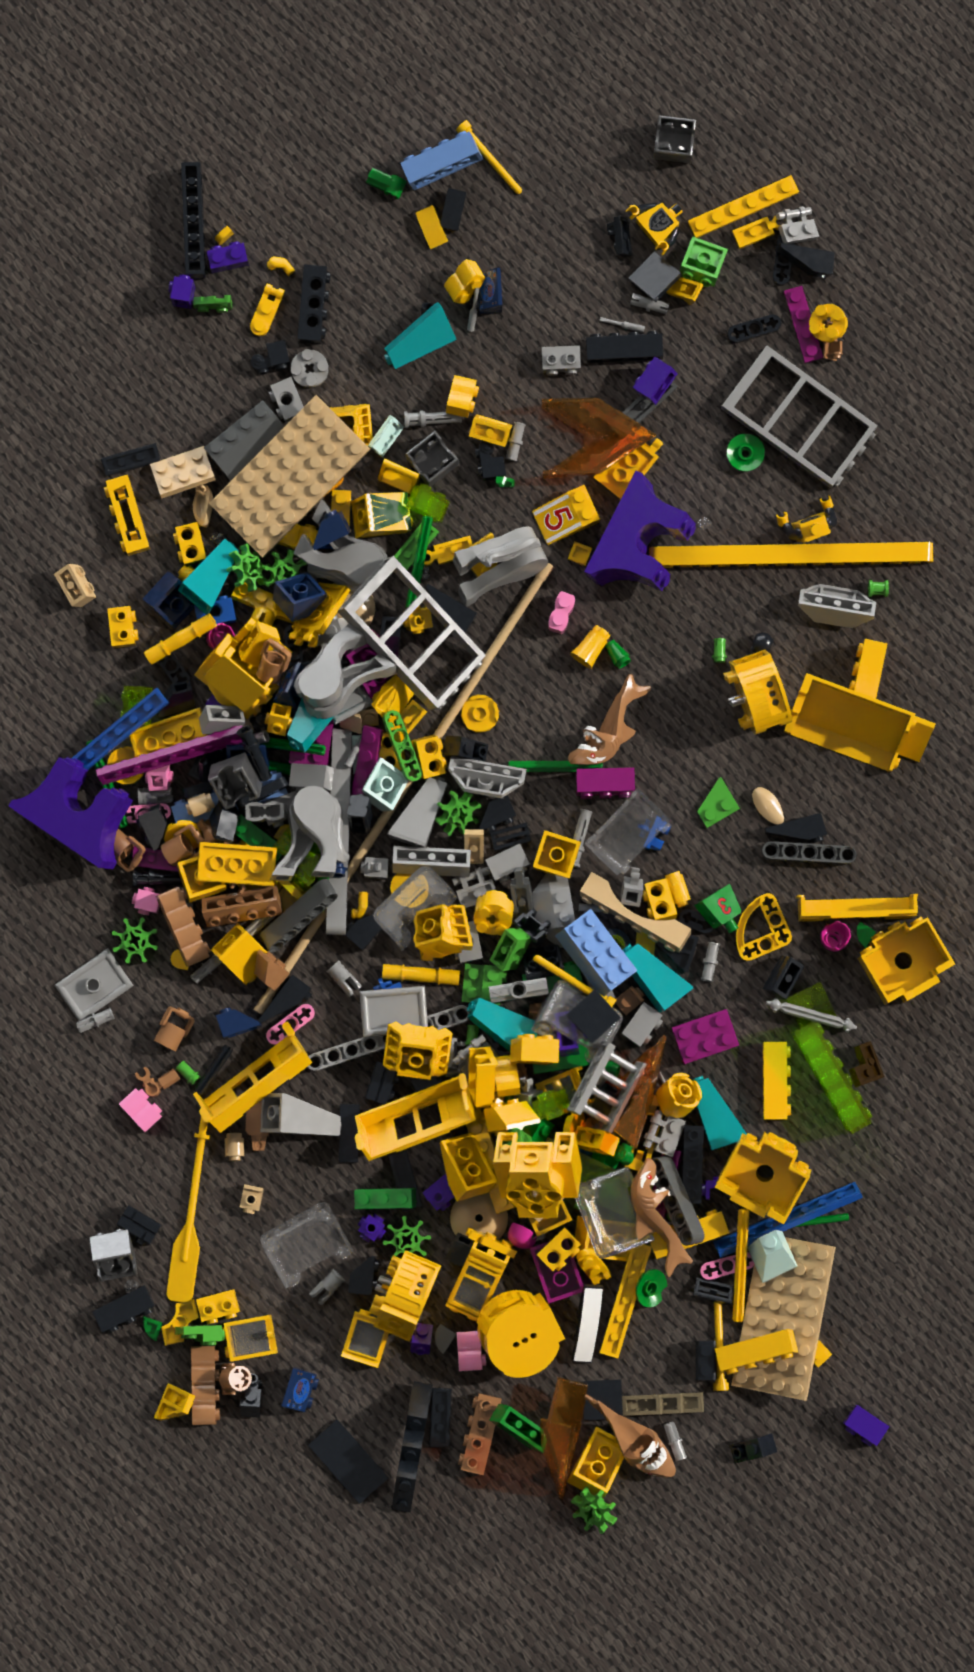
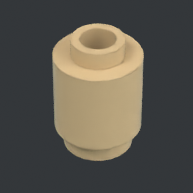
(200, 804)
(234, 1146)

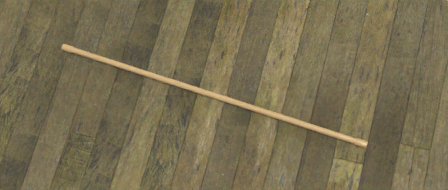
(540, 577)

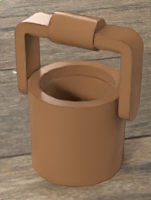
(273, 662)
(179, 846)
(123, 847)
(170, 1034)
(234, 1378)

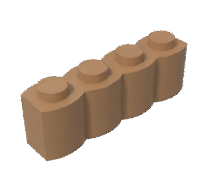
(182, 926)
(204, 1385)

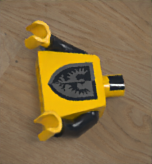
(658, 223)
(810, 527)

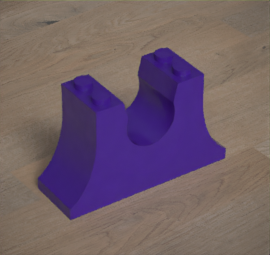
(632, 527)
(58, 813)

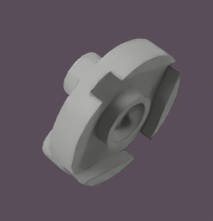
(299, 371)

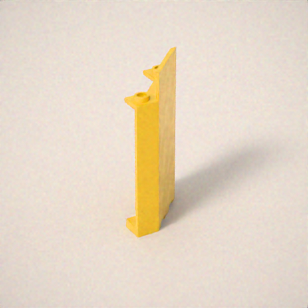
(857, 724)

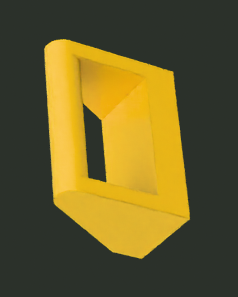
(490, 430)
(398, 476)

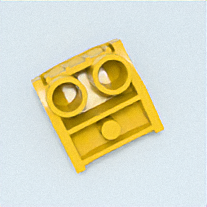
(392, 696)

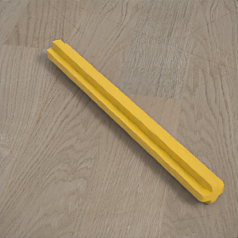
(740, 1265)

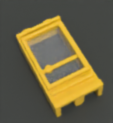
(476, 1282)

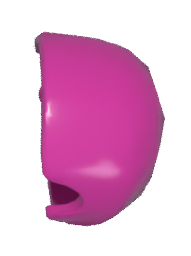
(217, 634)
(842, 939)
(521, 1236)

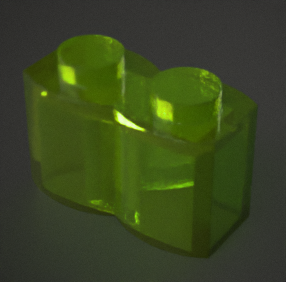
(428, 503)

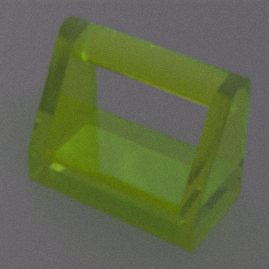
(303, 874)

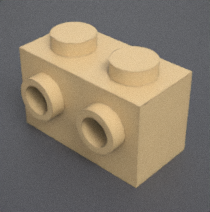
(75, 585)

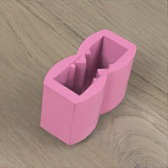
(559, 617)
(140, 1109)
(470, 1351)

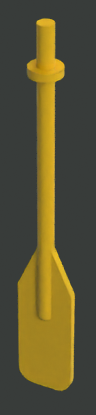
(186, 1246)

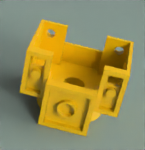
(234, 680)
(926, 955)
(537, 1174)
(762, 1194)

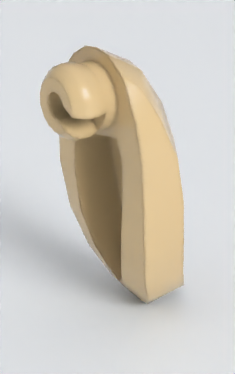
(201, 507)
(768, 805)

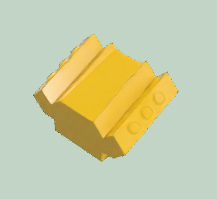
(357, 419)
(441, 931)
(417, 1050)

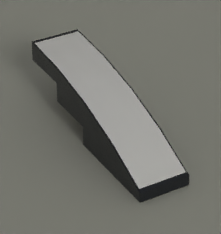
(587, 1323)

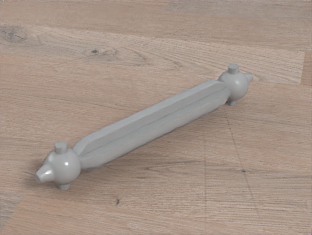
(811, 1015)

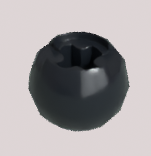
(762, 642)

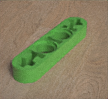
(398, 747)

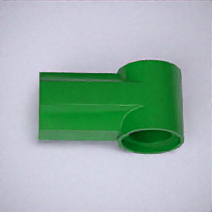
(389, 184)

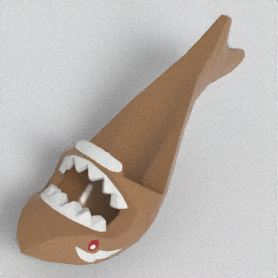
(613, 732)
(649, 1220)
(638, 1443)

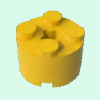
(493, 913)
(678, 1095)

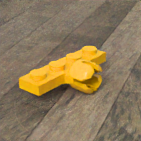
(262, 601)

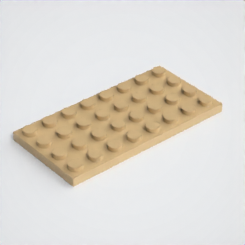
(289, 476)
(788, 1302)

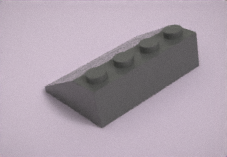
(244, 440)

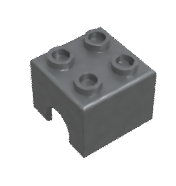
(674, 139)
(432, 459)
(234, 780)
(113, 1255)

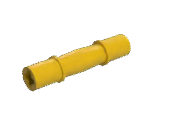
(180, 638)
(421, 974)

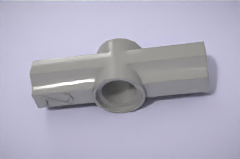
(531, 988)

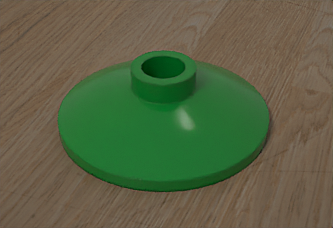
(752, 445)
(650, 1287)

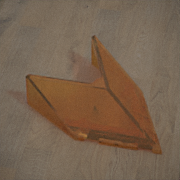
(606, 432)
(633, 1120)
(562, 1430)

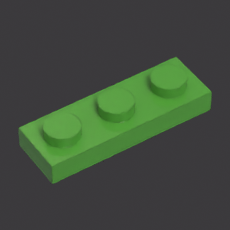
(407, 552)

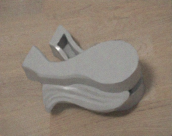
(520, 559)
(347, 565)
(328, 686)
(311, 819)

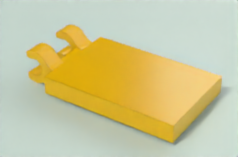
(620, 474)
(317, 623)

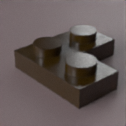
(869, 1065)

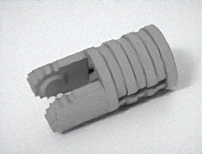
(154, 797)
(340, 975)
(330, 1283)

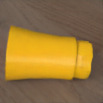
(590, 647)

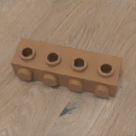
(242, 907)
(480, 1435)

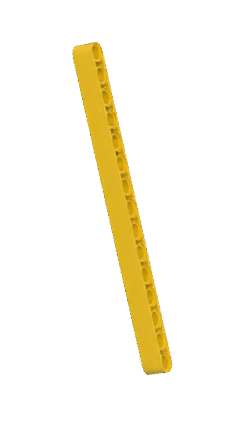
(793, 554)

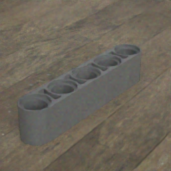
(817, 849)
(298, 915)
(678, 1203)

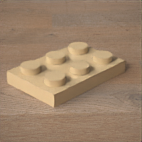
(182, 472)

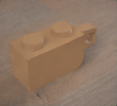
(253, 1125)

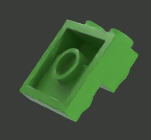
(703, 262)
(478, 979)
(204, 1334)

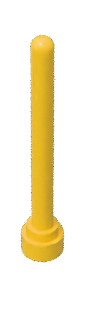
(466, 126)
(570, 979)
(720, 1383)

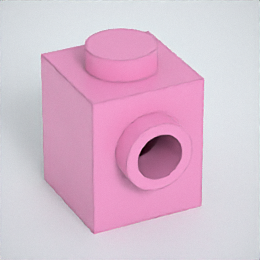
(159, 778)
(146, 901)

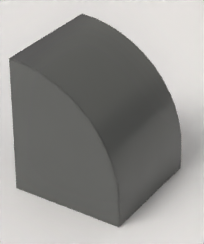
(443, 1337)

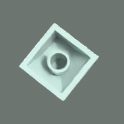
(384, 785)
(771, 1255)

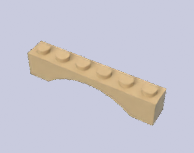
(669, 932)

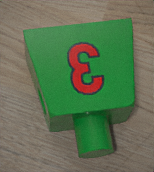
(720, 908)

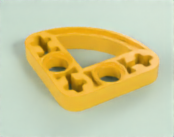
(772, 937)

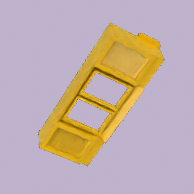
(861, 908)
(223, 1105)
(377, 1127)

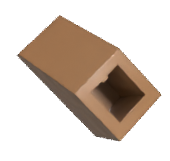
(269, 970)

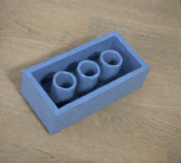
(441, 160)
(596, 953)

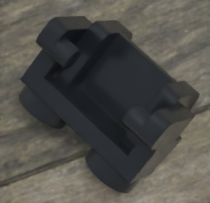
(532, 926)

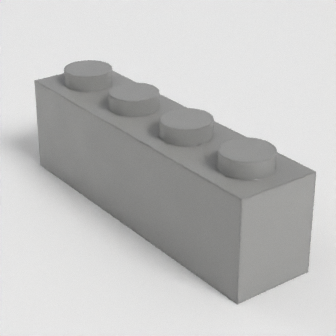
(443, 861)

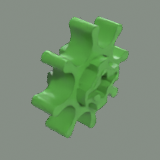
(247, 568)
(277, 569)
(457, 812)
(144, 936)
(399, 1234)
(594, 1510)

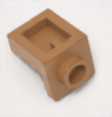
(630, 999)

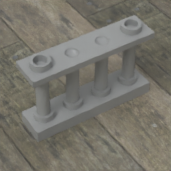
(588, 1086)

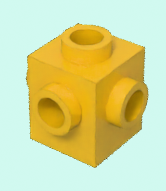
(423, 620)
(279, 723)

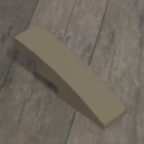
(663, 1403)

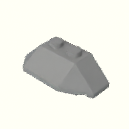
(836, 605)
(486, 777)
(553, 903)

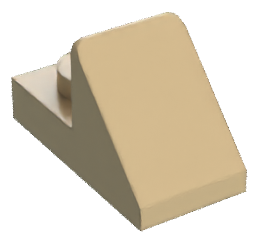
(366, 717)
(475, 842)

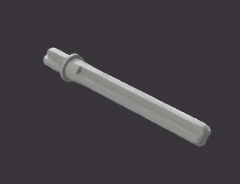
(214, 961)

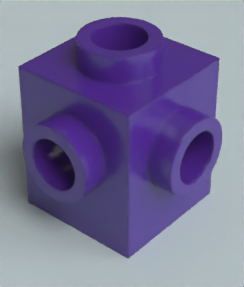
(377, 1233)

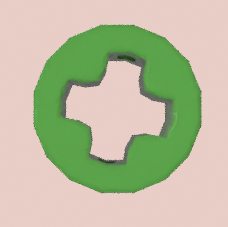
(878, 588)

